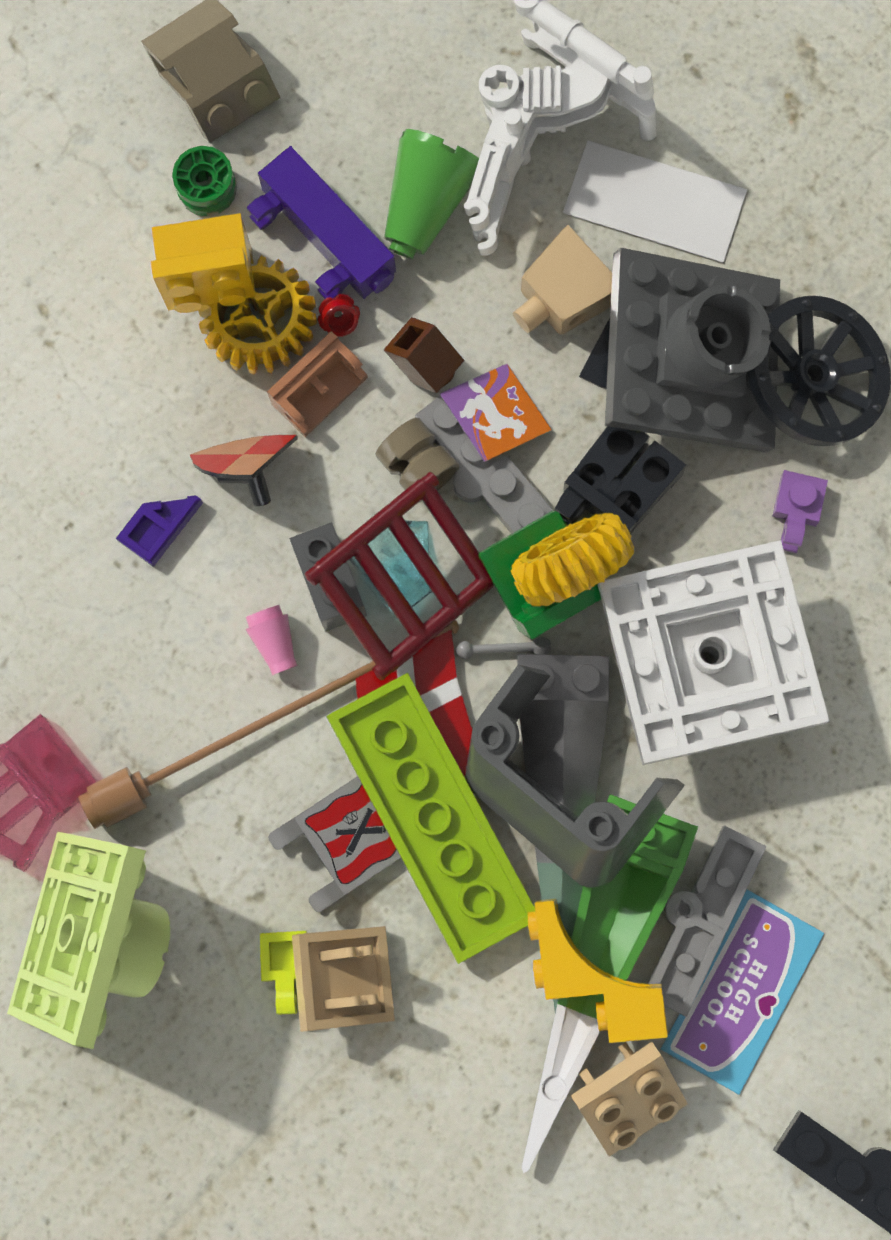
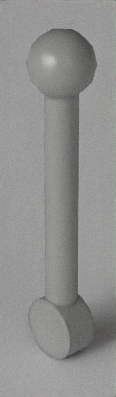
(539, 646)

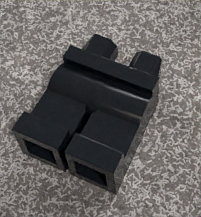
(600, 483)

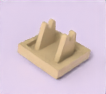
(342, 978)
(629, 1098)

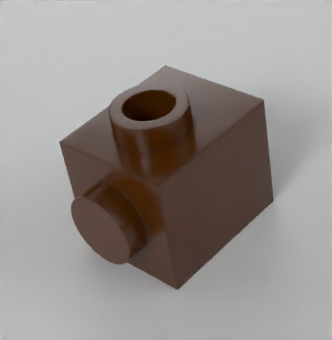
(424, 355)

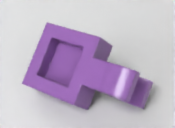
(799, 503)

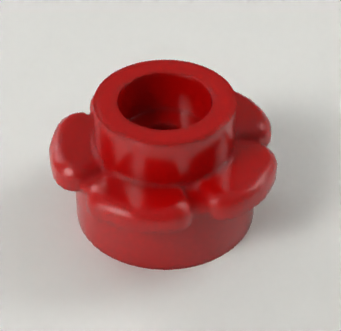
(343, 324)

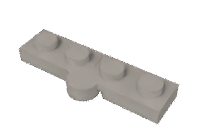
(496, 480)
(704, 917)

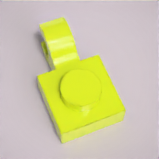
(278, 966)

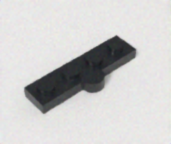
(853, 1177)

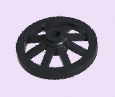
(823, 371)

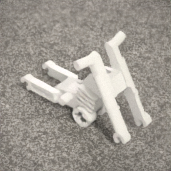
(547, 102)

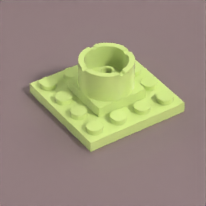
(88, 939)

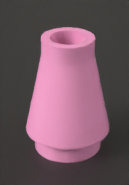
(272, 637)

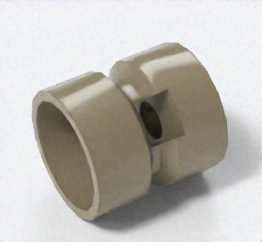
(412, 455)

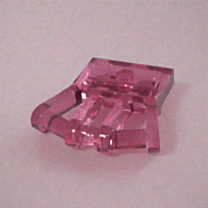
(50, 776)

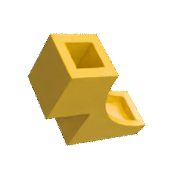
(629, 1008)

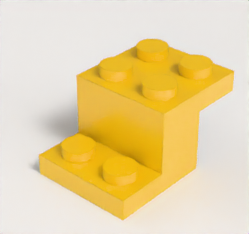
(203, 263)

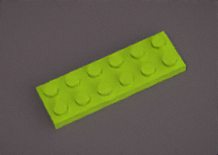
(432, 817)

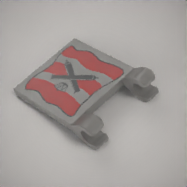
(346, 839)

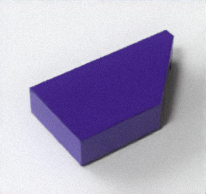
(157, 526)

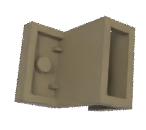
(211, 68)

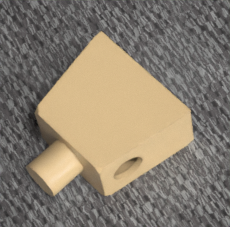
(564, 286)

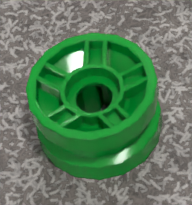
(196, 166)

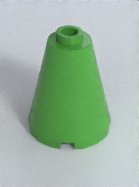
(425, 190)

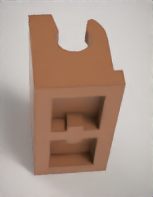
(317, 384)

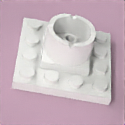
(740, 613)

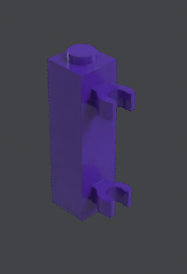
(327, 223)

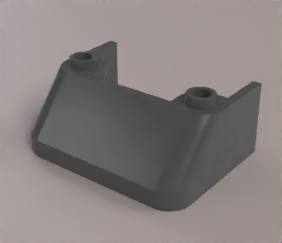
(585, 846)

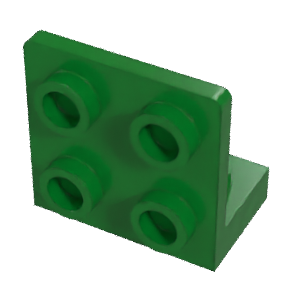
(498, 563)

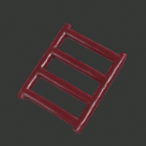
(357, 545)

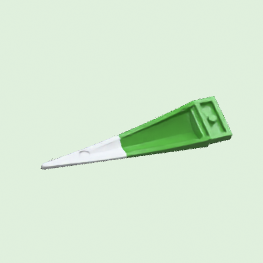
(611, 933)

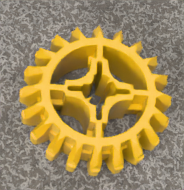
(272, 305)
(573, 559)

